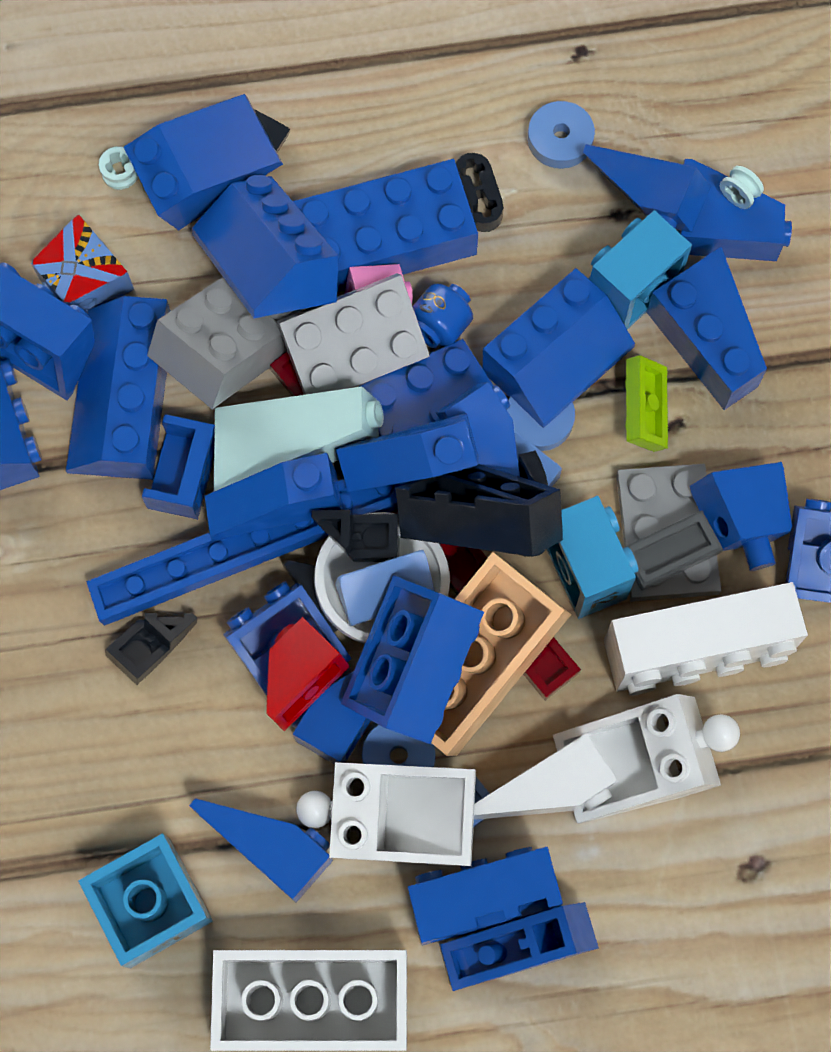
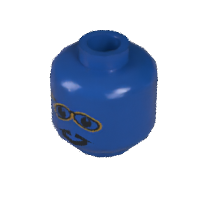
(443, 314)

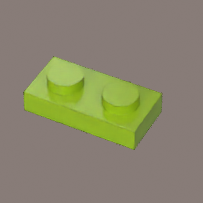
(646, 404)

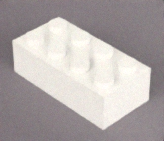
(704, 638)
(309, 1000)

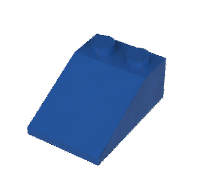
(198, 156)

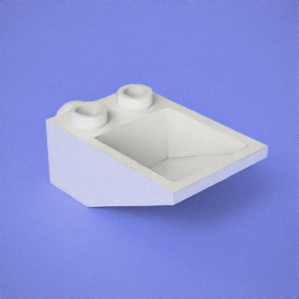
(645, 753)
(401, 813)

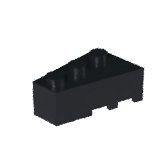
(481, 511)

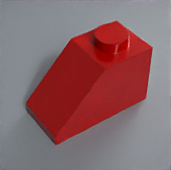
(299, 671)

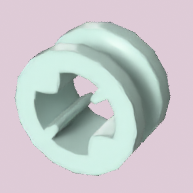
(109, 175)
(741, 187)

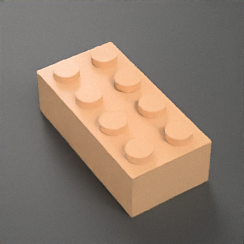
(511, 635)

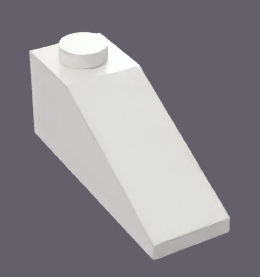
(556, 784)

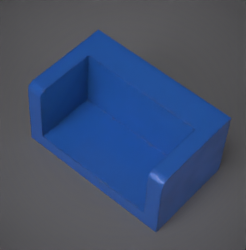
(182, 468)

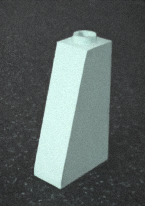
(290, 428)

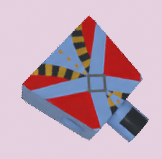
(81, 268)

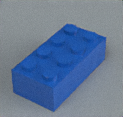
(398, 219)

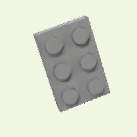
(354, 338)
(656, 500)

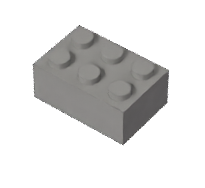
(216, 343)

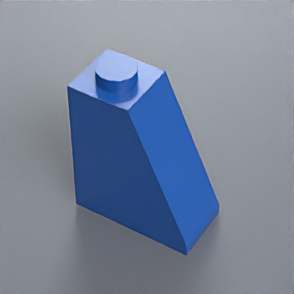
(742, 233)

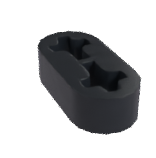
(487, 190)

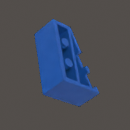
(710, 328)
(484, 894)

